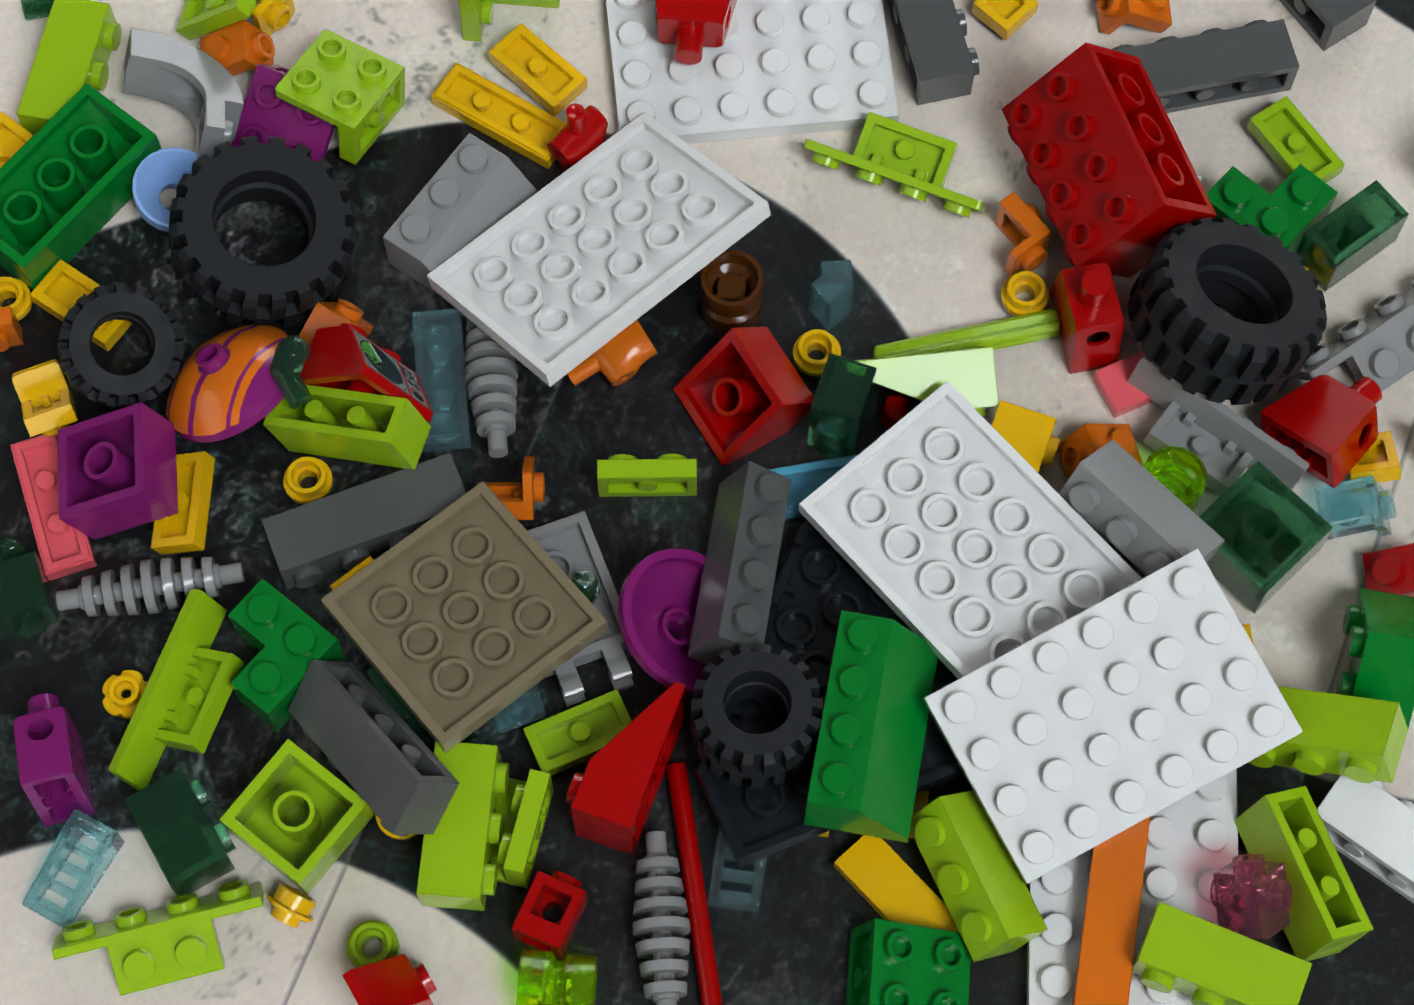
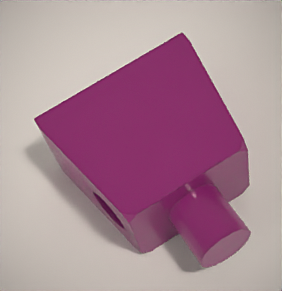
(52, 761)

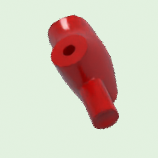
(580, 136)

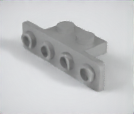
(1371, 346)
(1212, 432)

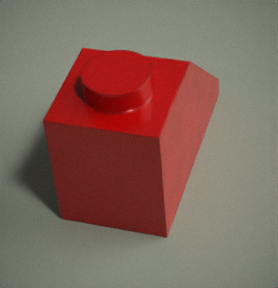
(391, 983)

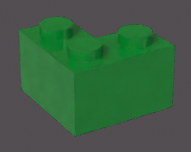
(1285, 213)
(286, 646)
(1380, 649)

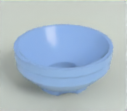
(154, 175)

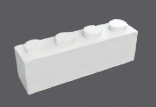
(1372, 831)

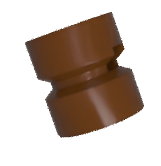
(731, 291)

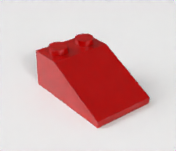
(625, 775)

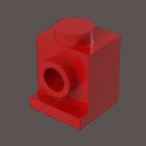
(546, 892)

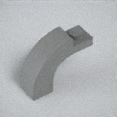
(188, 80)

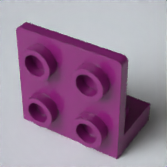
(270, 116)

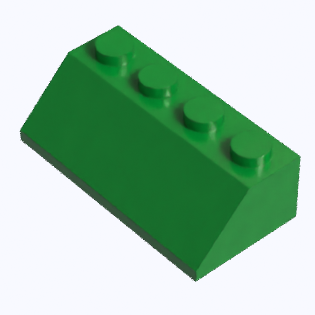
(68, 183)
(871, 729)

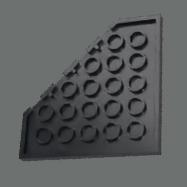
(806, 623)

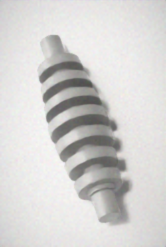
(491, 388)
(149, 586)
(661, 923)

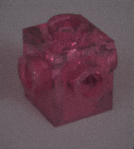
(1252, 896)

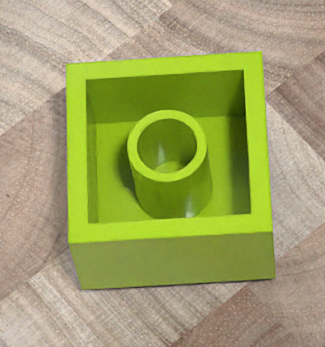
(297, 816)

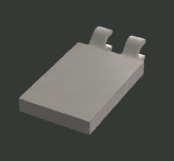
(575, 549)

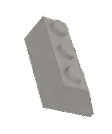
(455, 207)
(1136, 511)

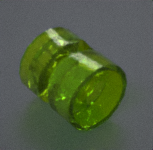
(1180, 473)
(555, 982)

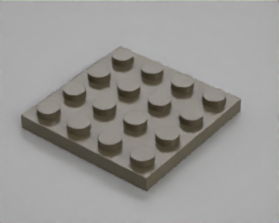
(464, 616)

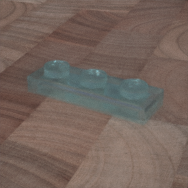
(441, 374)

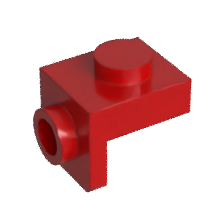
(1390, 570)

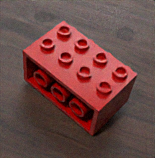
(1105, 159)

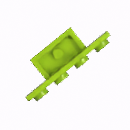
(901, 155)
(182, 694)
(162, 942)

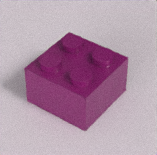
(117, 471)

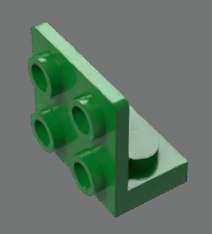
(906, 965)

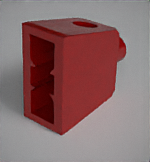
(693, 25)
(1088, 306)
(1326, 424)

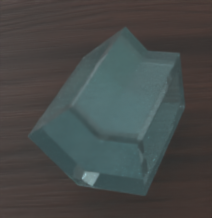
(832, 293)

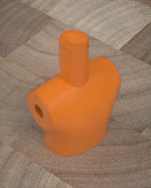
(617, 358)

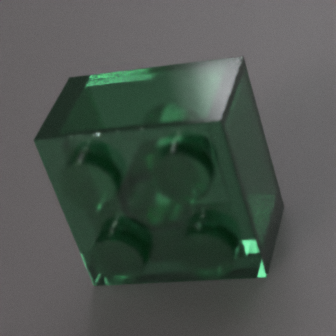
(1265, 536)

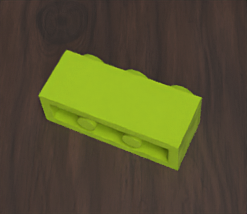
(69, 55)
(352, 427)
(1341, 736)
(457, 856)
(976, 876)
(1324, 905)
(1215, 963)

